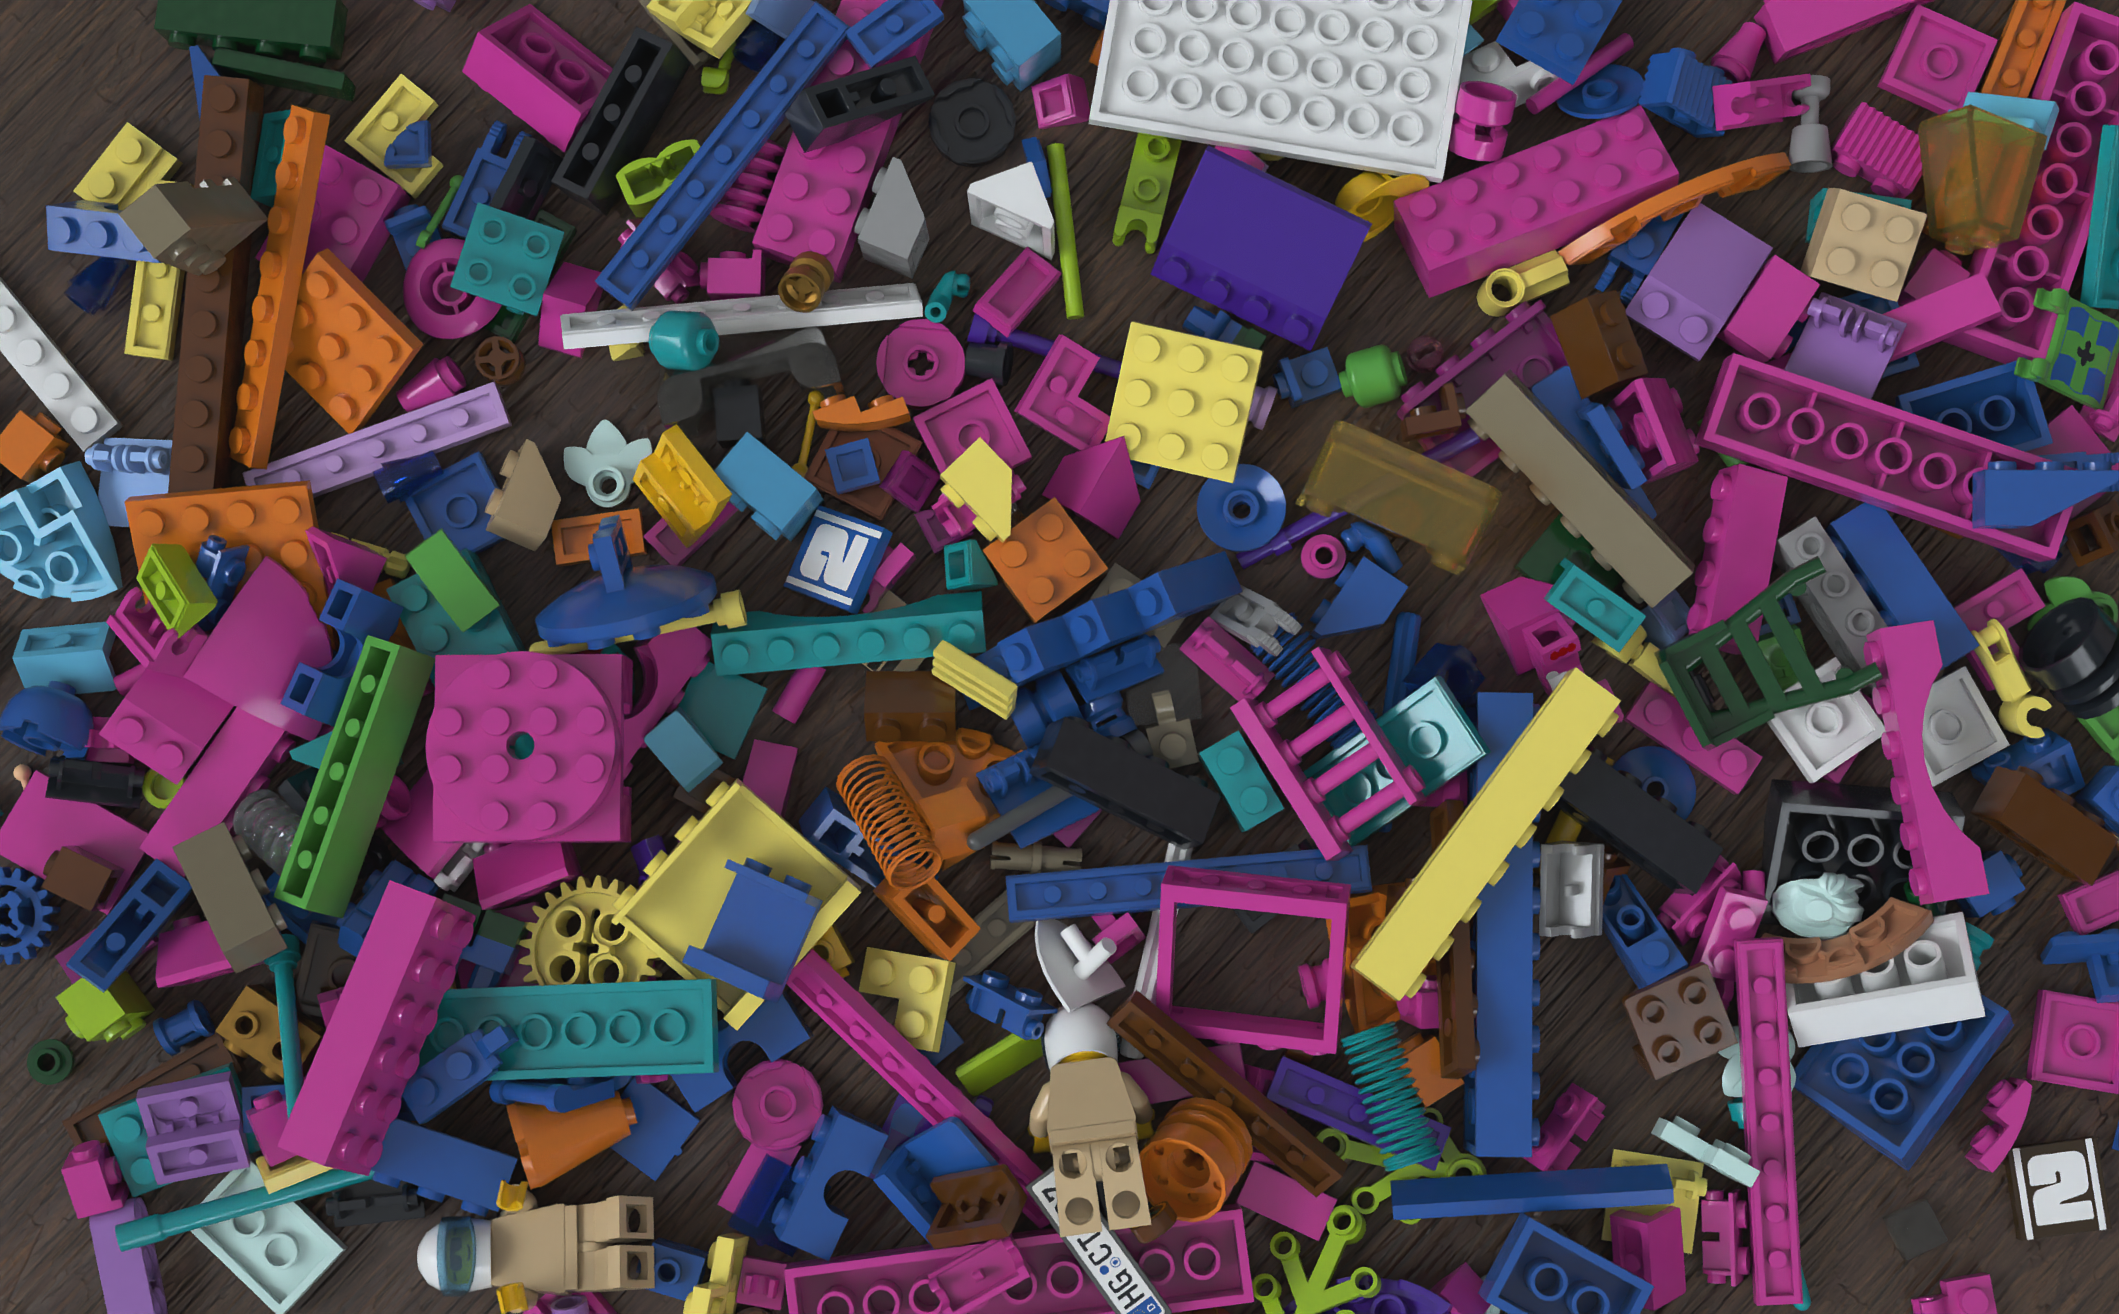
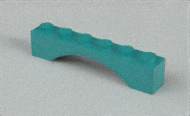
(898, 633)

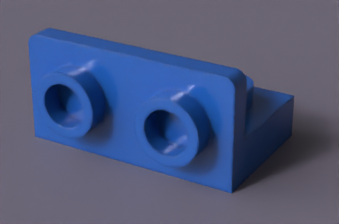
(2048, 756)

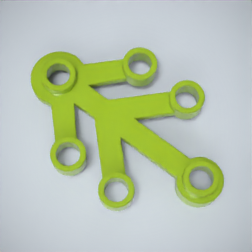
(1381, 1189)
(1313, 1295)

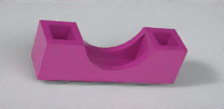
(666, 667)

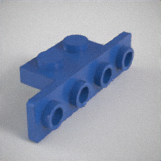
(1596, 431)
(2099, 953)

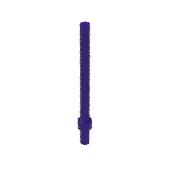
(1314, 521)

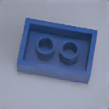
(1556, 1275)

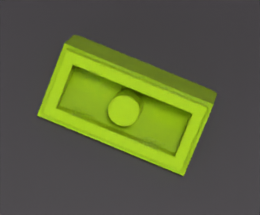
(175, 587)
(998, 1063)

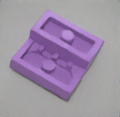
(193, 1128)

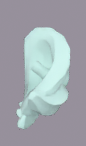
(1818, 906)

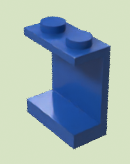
(757, 931)

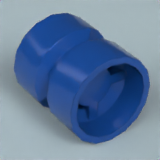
(1043, 706)

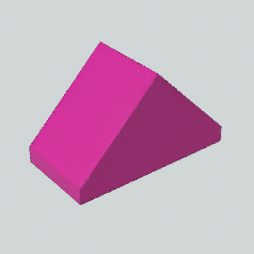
(569, 292)
(345, 560)

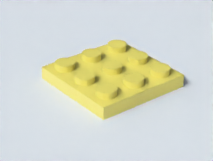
(1184, 400)

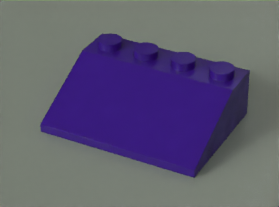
(1260, 248)

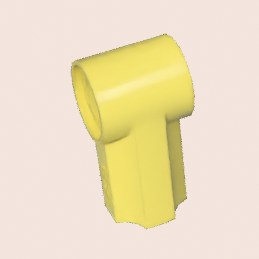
(1524, 282)

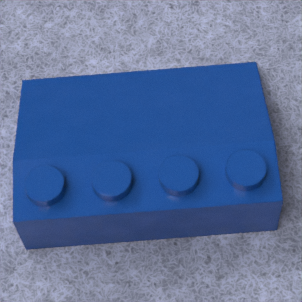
(1901, 1083)

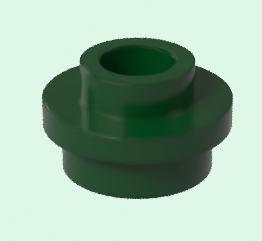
(63, 1061)

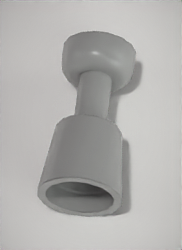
(1810, 140)

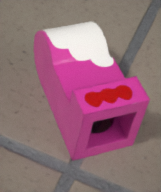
(1557, 657)

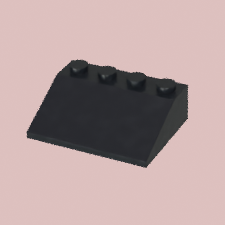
(1839, 832)

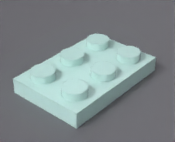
(274, 1249)

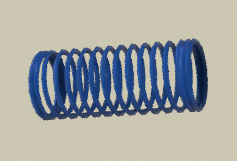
(1342, 735)

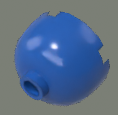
(48, 720)

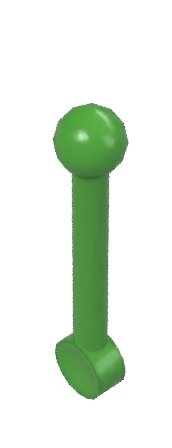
(425, 235)

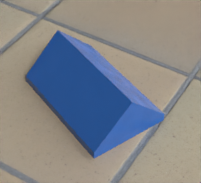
(1987, 405)

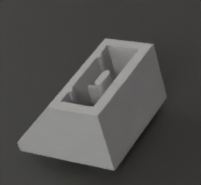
(895, 226)

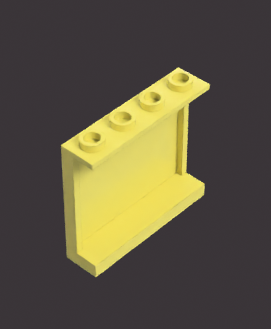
(691, 884)

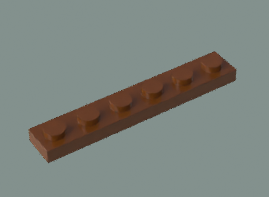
(1454, 975)
(1211, 1078)

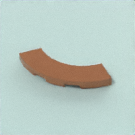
(1863, 948)

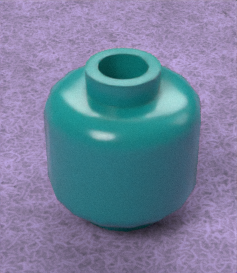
(683, 340)

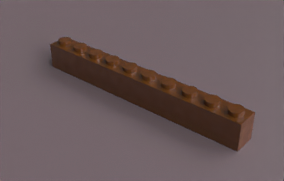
(216, 300)

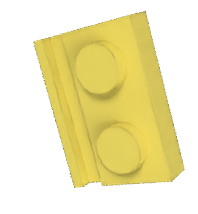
(125, 167)

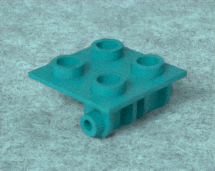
(507, 259)

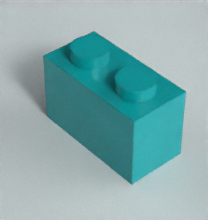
(1240, 781)

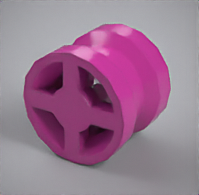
(1314, 983)

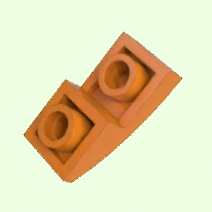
(845, 415)

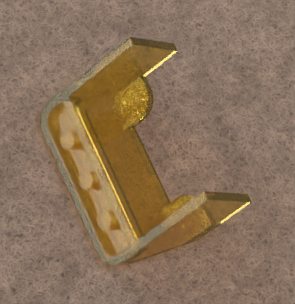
(1400, 493)

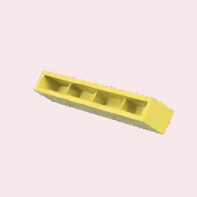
(1485, 835)

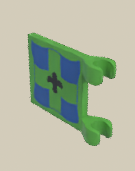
(2079, 352)

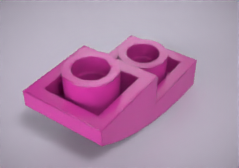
(2007, 1110)

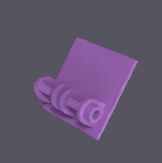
(1845, 345)

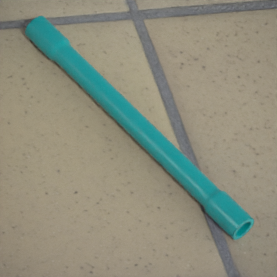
(160, 1226)

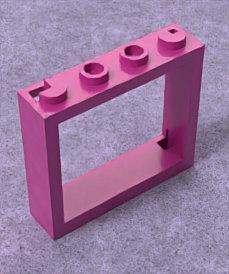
(1264, 895)

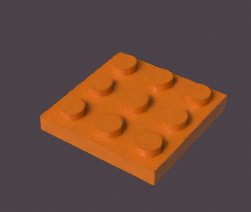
(345, 343)

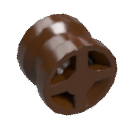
(494, 354)

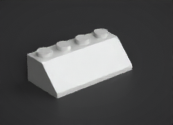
(1918, 988)

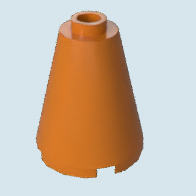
(559, 1142)

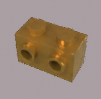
(254, 1030)

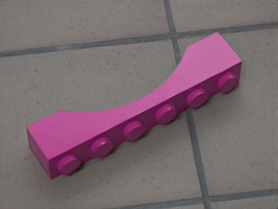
(1942, 856)

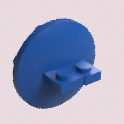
(624, 597)

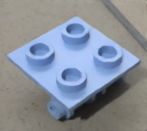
(129, 470)

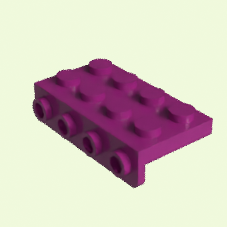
(1524, 346)

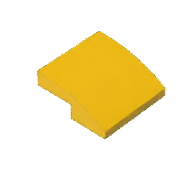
(682, 486)

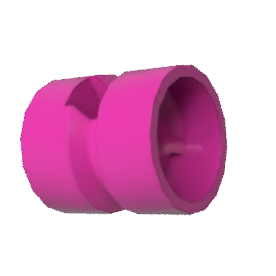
(1482, 114)

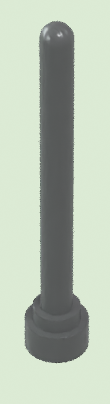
(1040, 803)

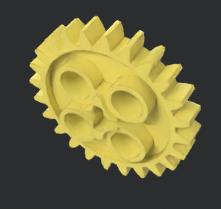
(553, 946)

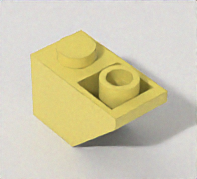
(984, 486)

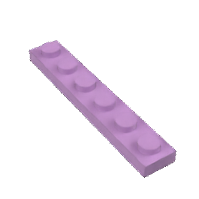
(410, 434)

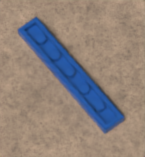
(1531, 1192)

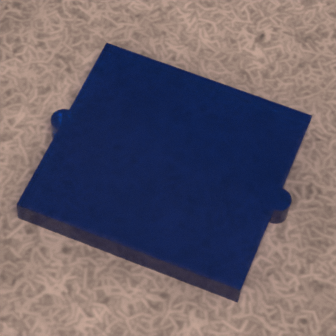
(759, 1201)

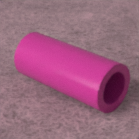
(798, 692)

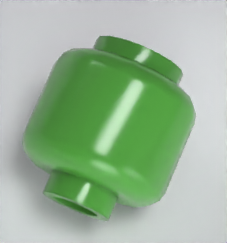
(1373, 376)

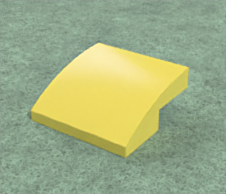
(705, 23)

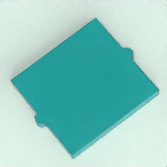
(723, 708)

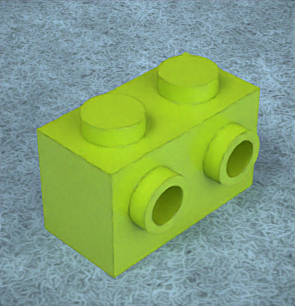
(107, 1014)

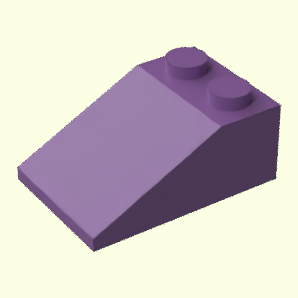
(1697, 281)

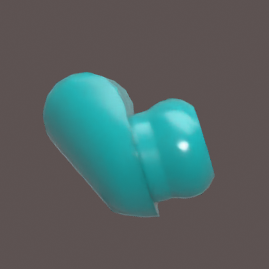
(942, 296)

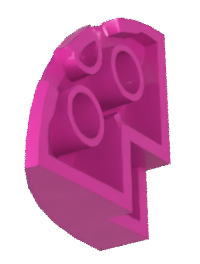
(260, 646)

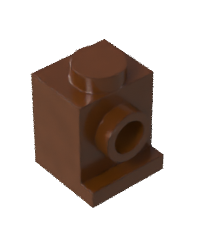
(2104, 527)

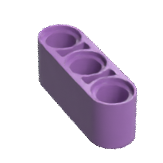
(128, 1278)

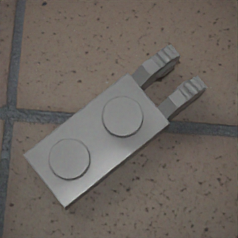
(1254, 620)

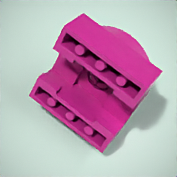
(572, 778)

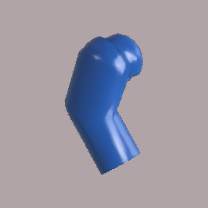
(1375, 541)

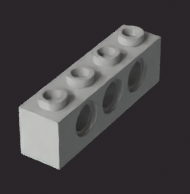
(1834, 598)

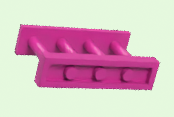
(1284, 756)

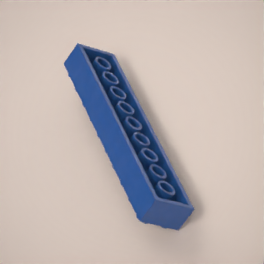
(1502, 935)

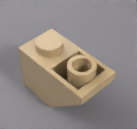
(527, 500)

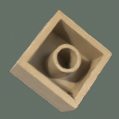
(1863, 244)

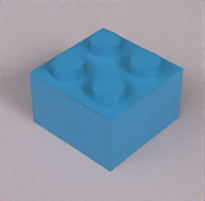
(1015, 36)
(769, 487)

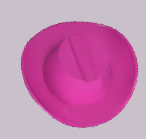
(431, 300)

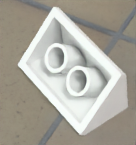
(1014, 209)

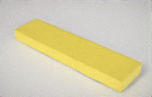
(154, 307)

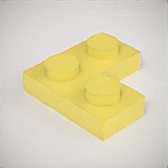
(390, 116)
(922, 992)
(720, 1292)

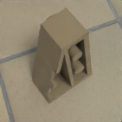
(191, 224)

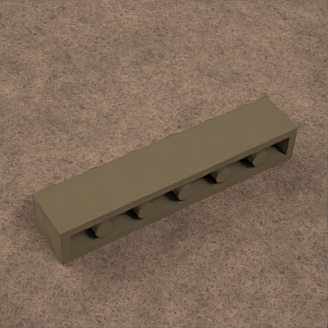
(1580, 489)

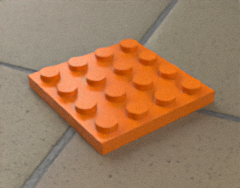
(261, 516)

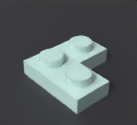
(1719, 1156)

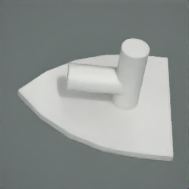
(1075, 966)

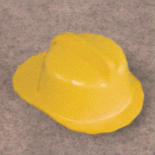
(1372, 197)

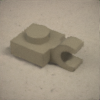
(1171, 737)

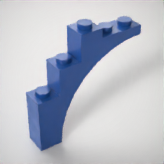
(1112, 620)

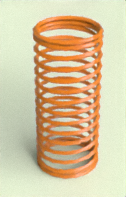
(864, 796)

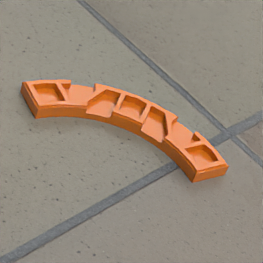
(1726, 181)

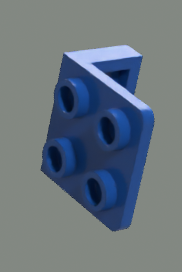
(933, 1153)

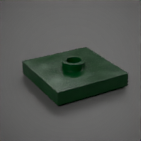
(1554, 544)

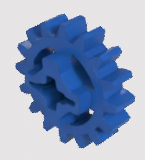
(25, 925)

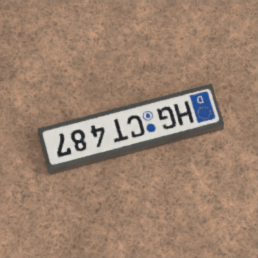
(1103, 1258)

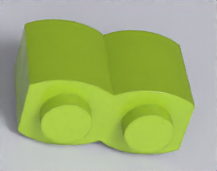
(649, 178)

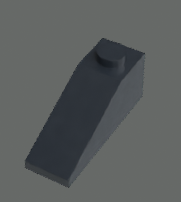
(856, 102)

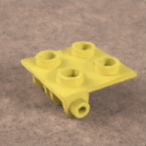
(1687, 1187)

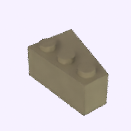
(232, 896)

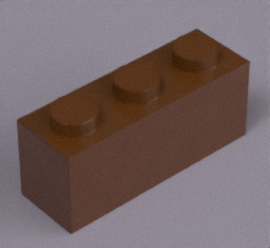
(2045, 824)

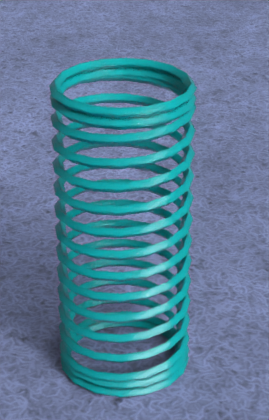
(1415, 1154)

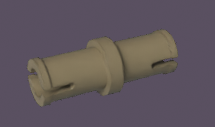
(1034, 857)

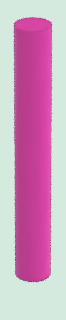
(1594, 64)

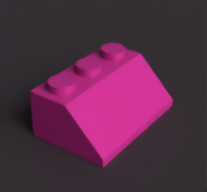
(538, 73)

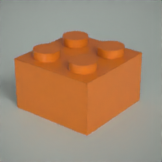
(1045, 562)

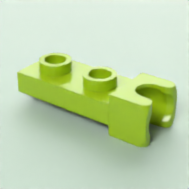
(1147, 189)

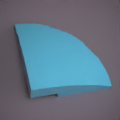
(58, 538)

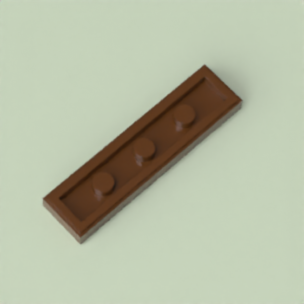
(198, 1059)

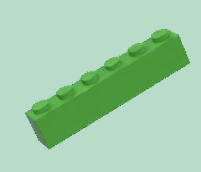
(354, 777)

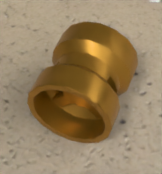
(806, 281)

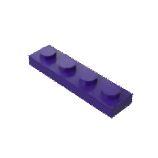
(1340, 1106)

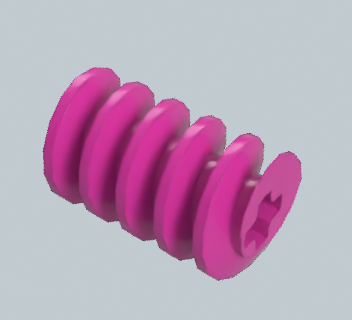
(745, 194)

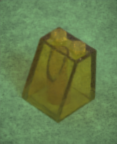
(1977, 177)

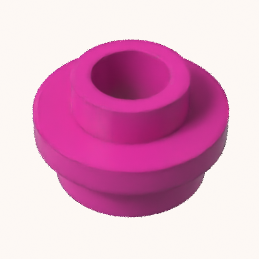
(1319, 570)

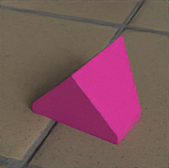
(1097, 486)
(1515, 608)

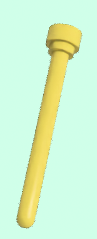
(726, 610)

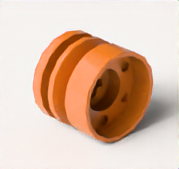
(1195, 1158)

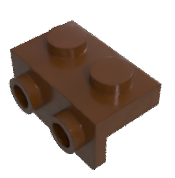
(975, 1206)

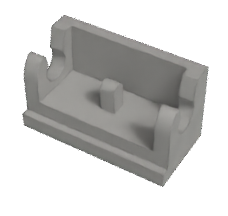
(1571, 889)

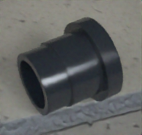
(990, 361)

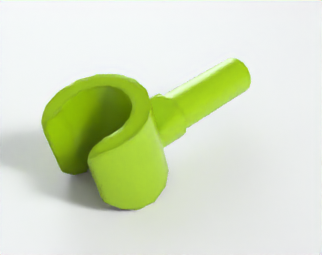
(717, 79)

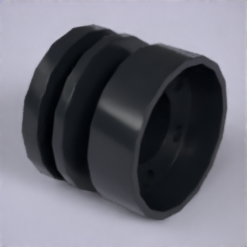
(2075, 657)

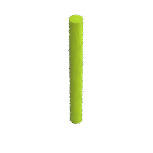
(1065, 231)

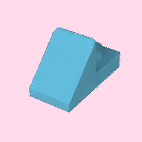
(683, 749)

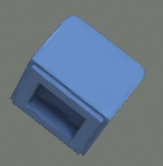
(1666, 620)

